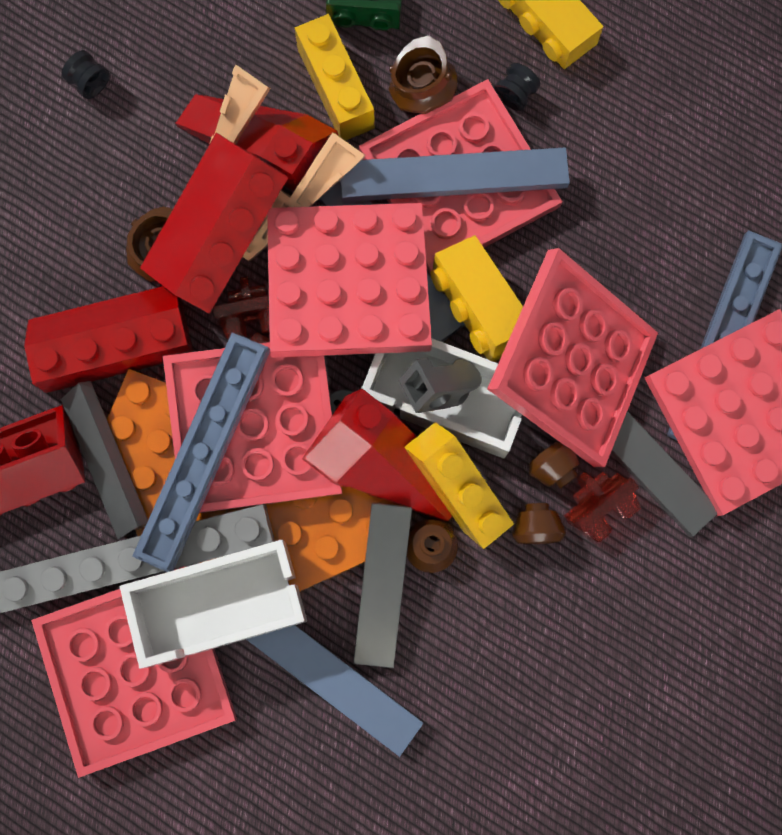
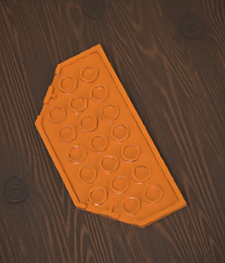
(321, 532)

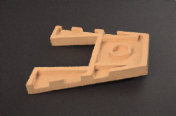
(328, 168)

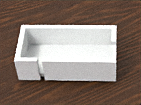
(478, 422)
(212, 604)

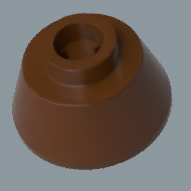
(555, 466)
(538, 525)
(444, 548)

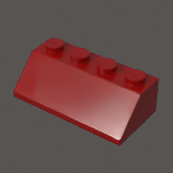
(213, 223)
(105, 339)
(38, 459)

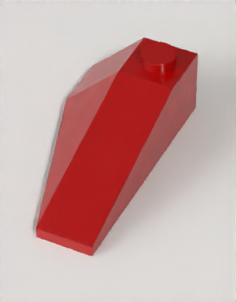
(274, 135)
(367, 452)

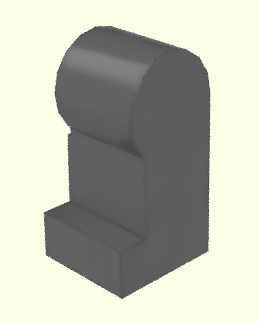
(441, 386)

